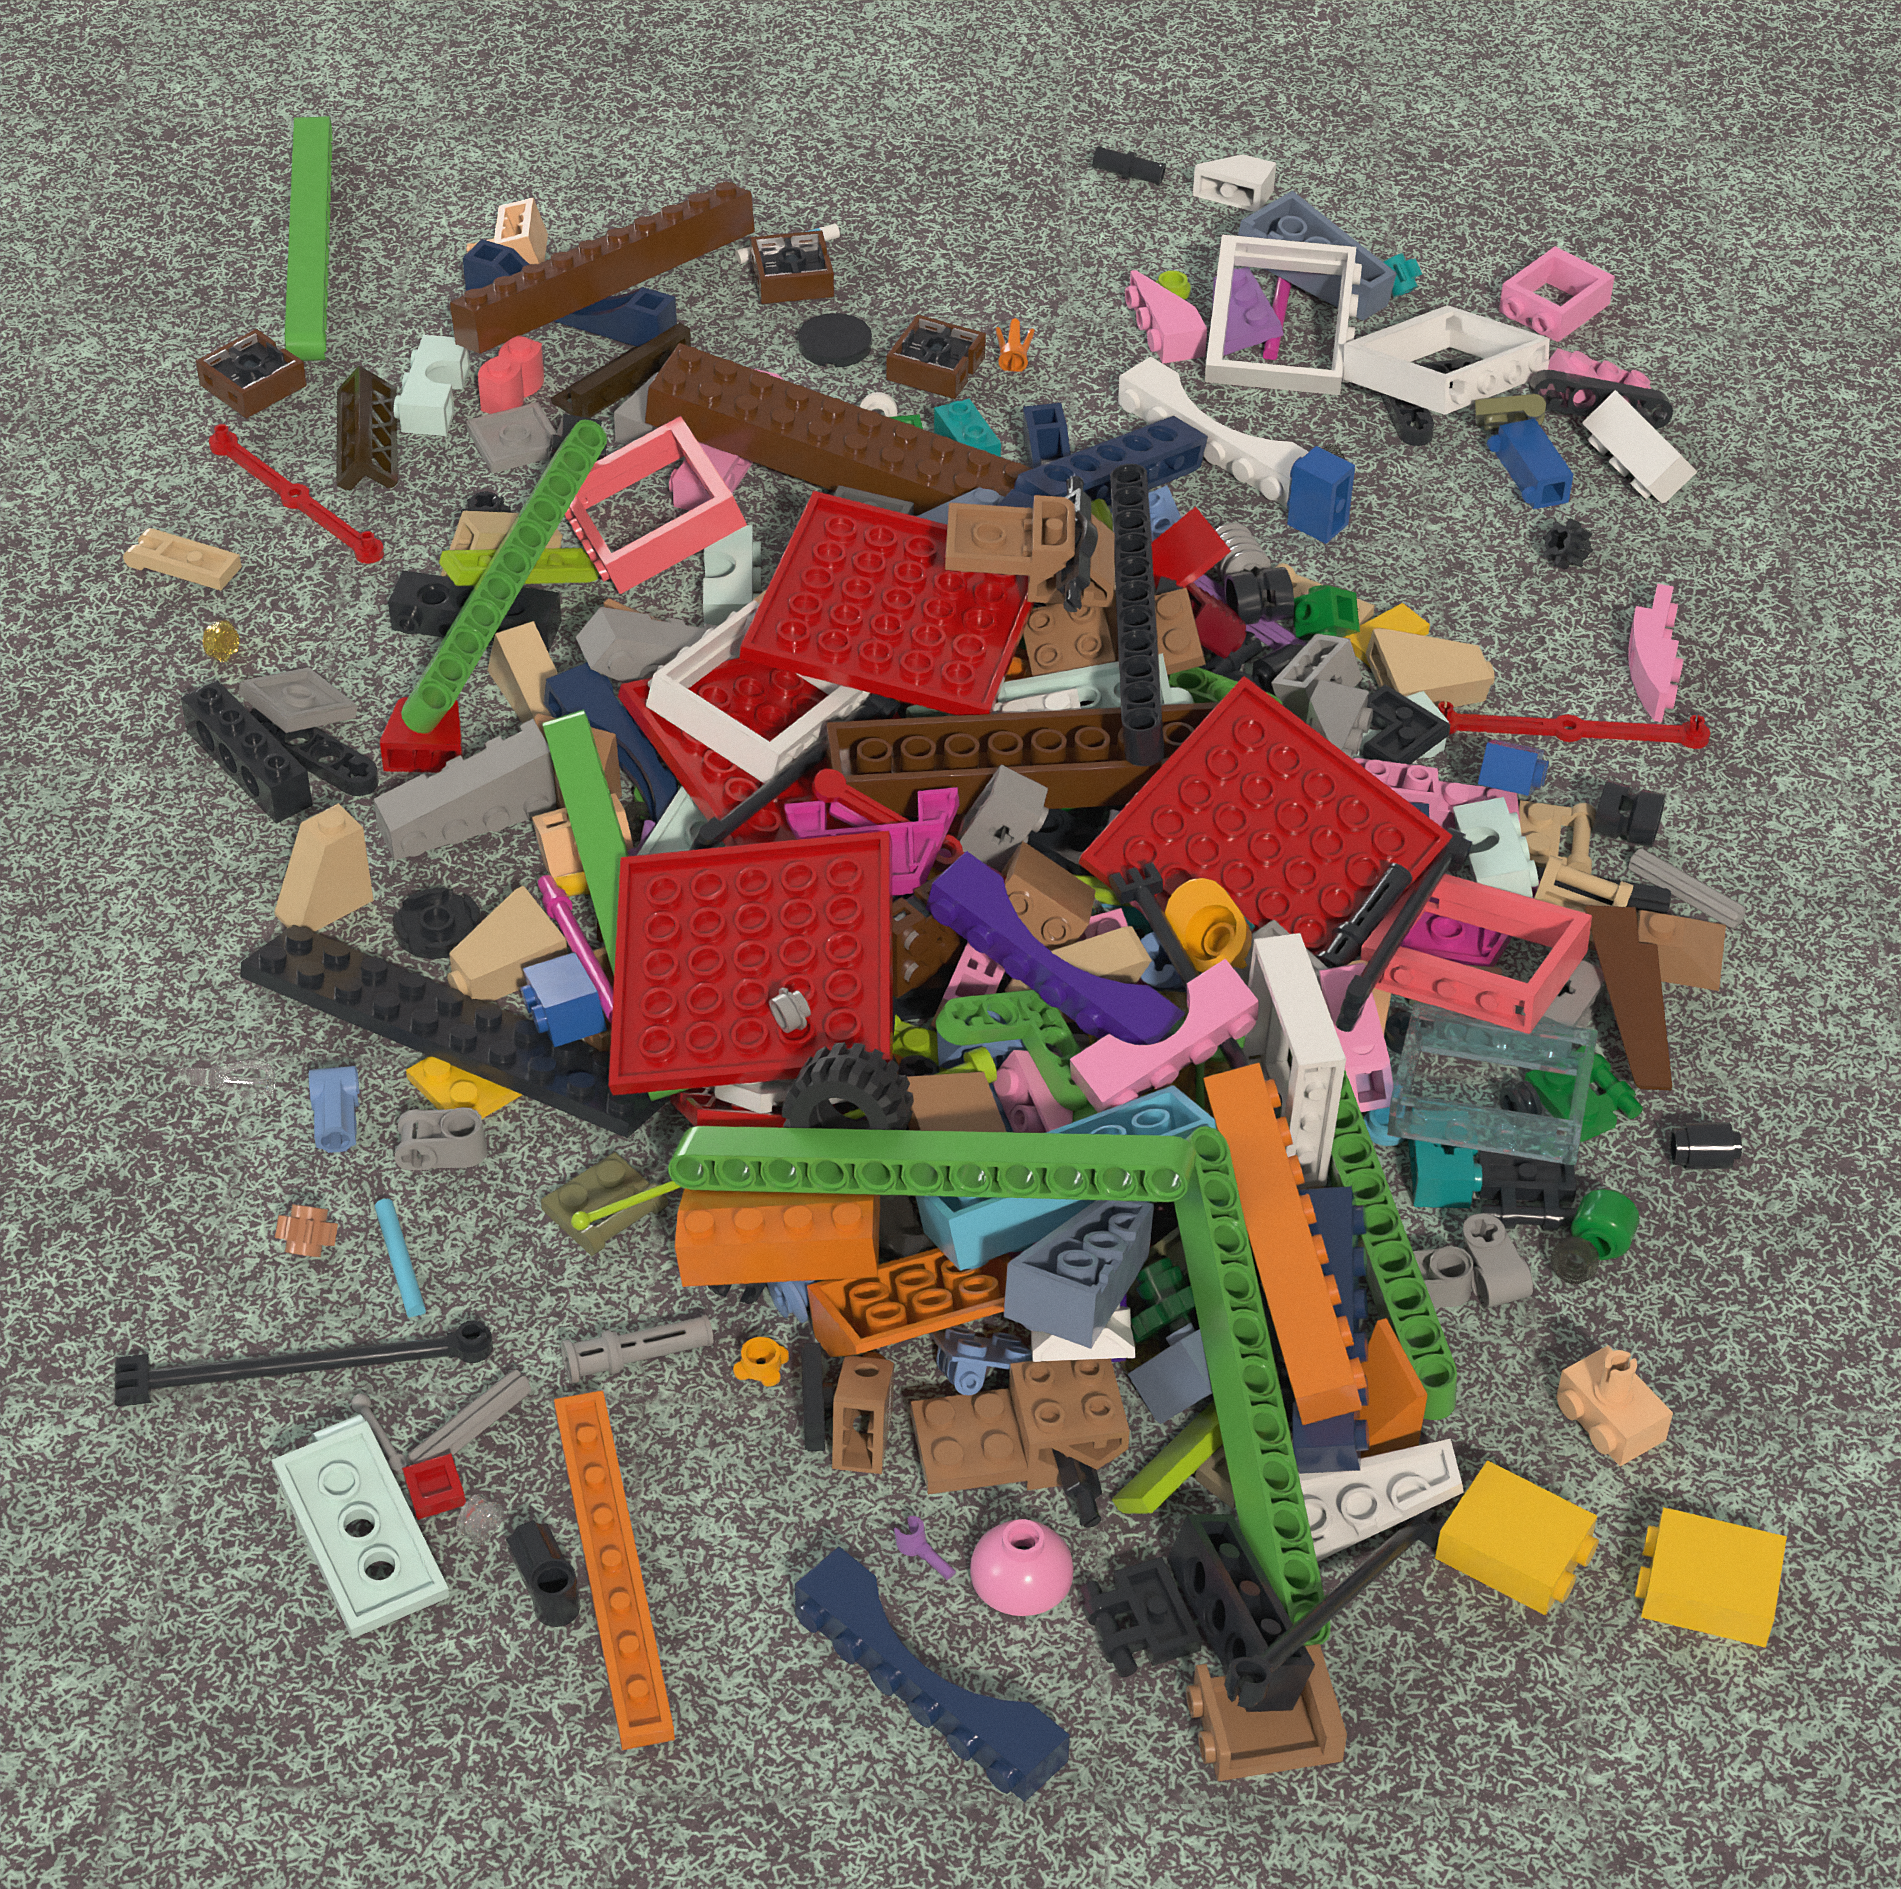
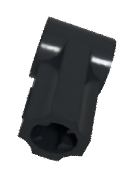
(545, 1574)

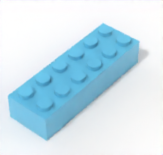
(986, 1227)

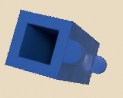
(1533, 463)

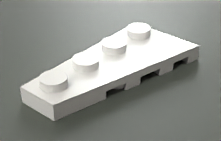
(1383, 1493)

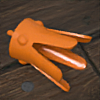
(1014, 354)

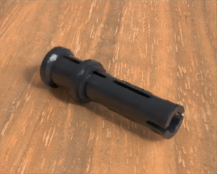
(1351, 935)

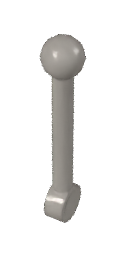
(361, 1404)

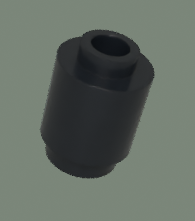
(1271, 665)
(1705, 1145)

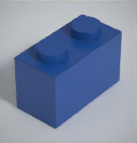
(1320, 494)
(1513, 767)
(563, 1000)

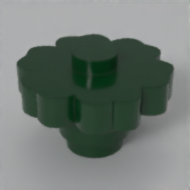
(1166, 1299)

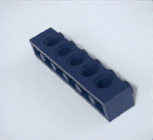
(1163, 448)

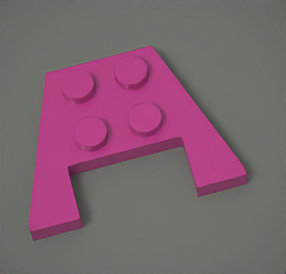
(913, 843)
(1457, 940)

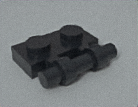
(1528, 1179)
(1155, 1609)

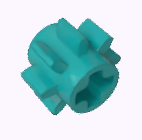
(1406, 273)

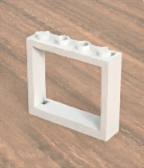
(1291, 257)
(1385, 358)
(722, 733)
(1297, 1018)

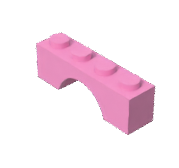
(1121, 1072)

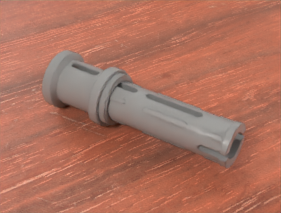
(614, 1350)

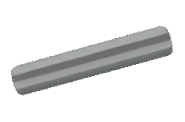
(1687, 888)
(473, 1418)

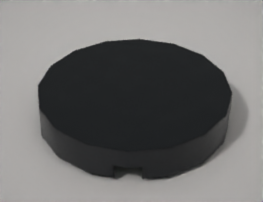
(835, 340)
(436, 934)

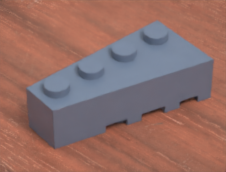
(1296, 220)
(1080, 1271)
(1181, 1372)

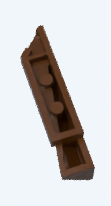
(1635, 993)

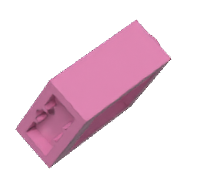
(1584, 281)

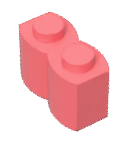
(511, 375)

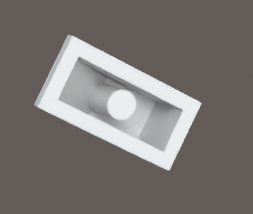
(1236, 181)

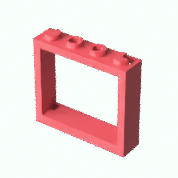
(671, 541)
(1475, 990)

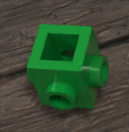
(1326, 612)

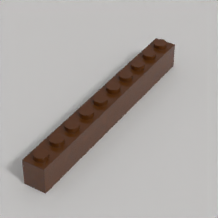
(601, 267)

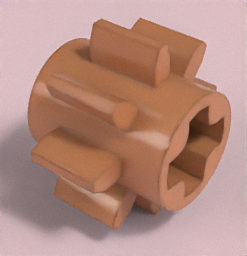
(306, 1230)

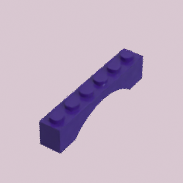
(977, 907)

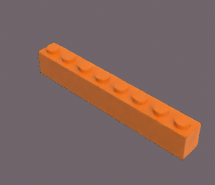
(1283, 1247)

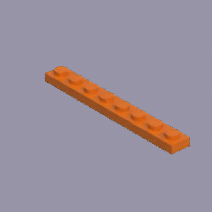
(613, 1572)

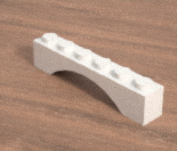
(1156, 393)

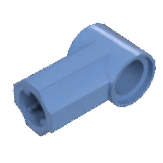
(334, 1107)

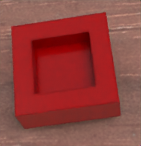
(434, 1486)

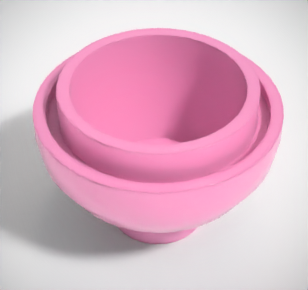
(1019, 1579)

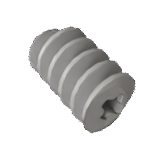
(1245, 552)

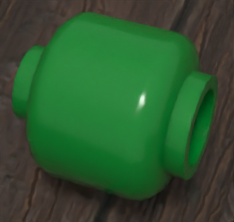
(1607, 1222)

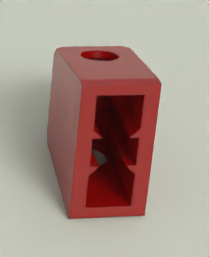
(419, 752)

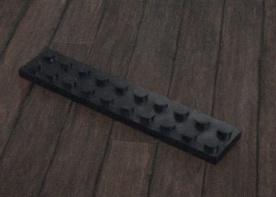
(446, 1026)

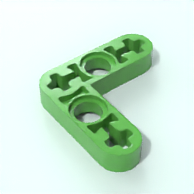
(1026, 1019)

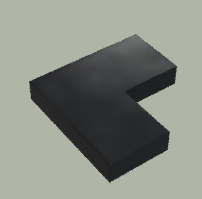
(1405, 727)

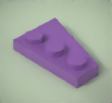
(1250, 314)

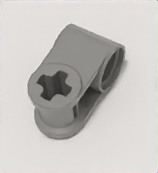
(443, 1139)
(1498, 1269)
(1446, 1275)

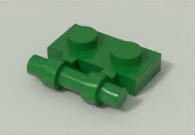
(1557, 1094)

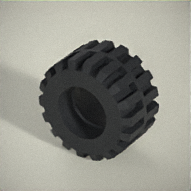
(853, 1077)

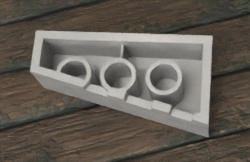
(632, 645)
(470, 796)

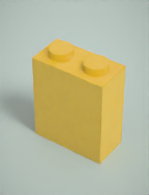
(1518, 1538)
(1711, 1576)

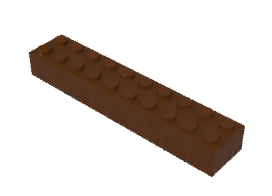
(817, 434)
(1067, 751)

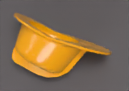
(1209, 924)

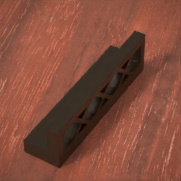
(621, 374)
(356, 429)

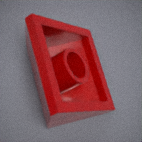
(1187, 549)

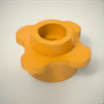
(761, 1350)

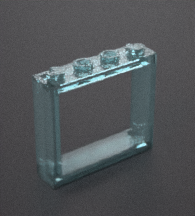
(1486, 1127)

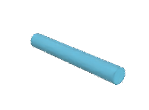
(400, 1258)

